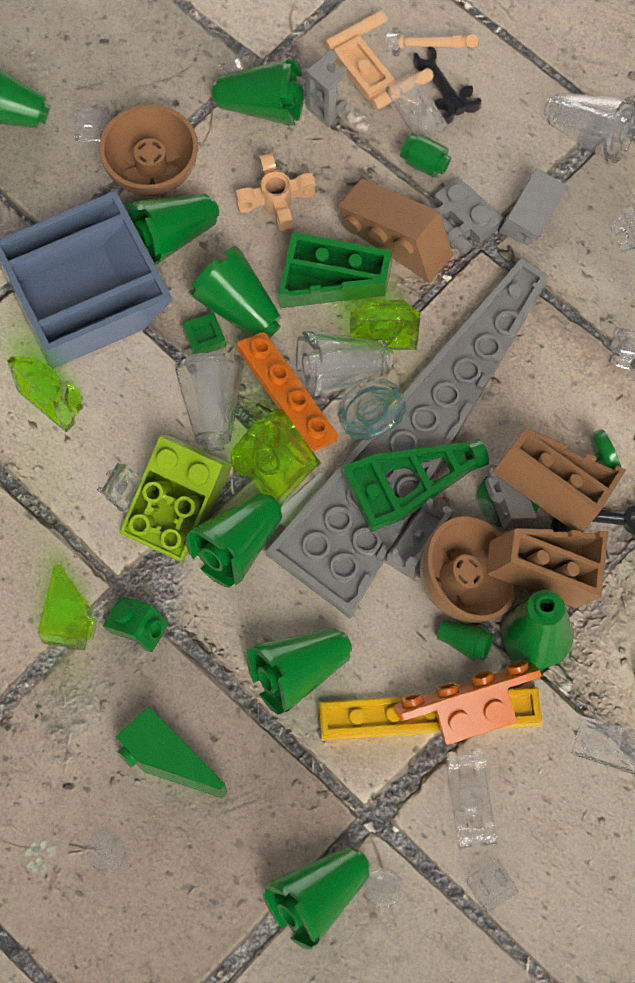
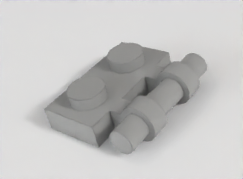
(469, 211)

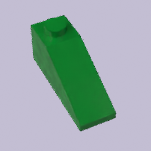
(164, 755)

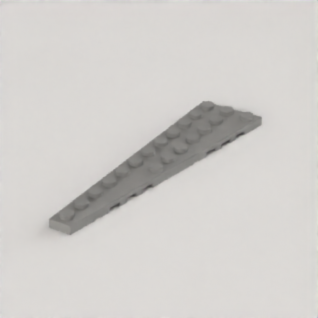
(329, 539)

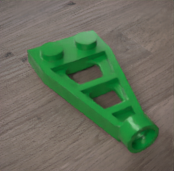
(375, 496)

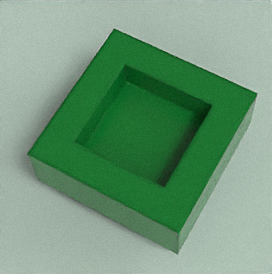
(204, 334)

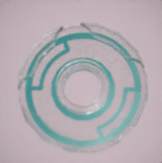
(377, 422)

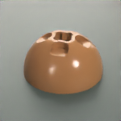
(149, 149)
(456, 568)

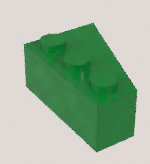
(332, 271)

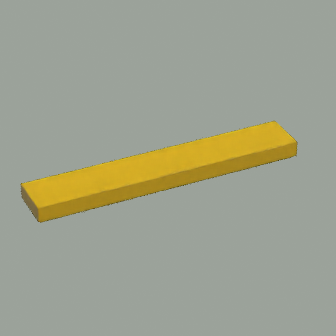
(377, 717)

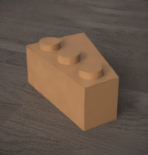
(398, 225)
(558, 480)
(551, 561)

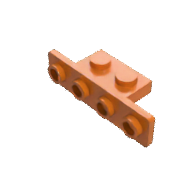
(286, 390)
(471, 706)

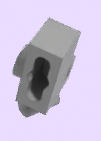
(510, 505)

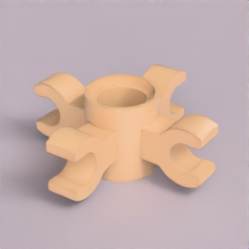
(276, 203)

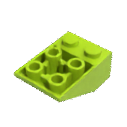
(174, 496)

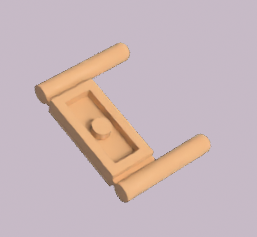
(363, 65)

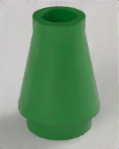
(468, 639)

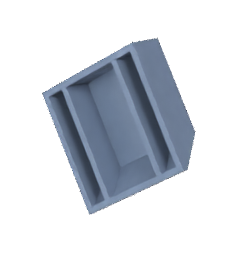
(83, 279)

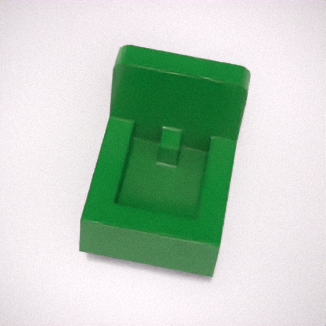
(136, 622)

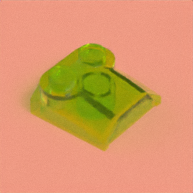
(386, 321)
(46, 390)
(274, 456)

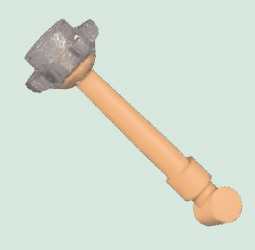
(396, 41)

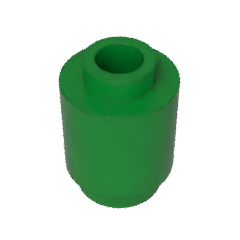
(425, 155)

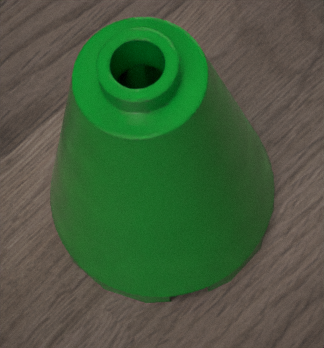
(263, 92)
(20, 103)
(172, 222)
(237, 294)
(234, 538)
(538, 630)
(296, 665)
(316, 894)

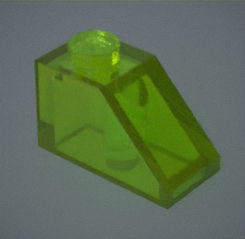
(66, 614)

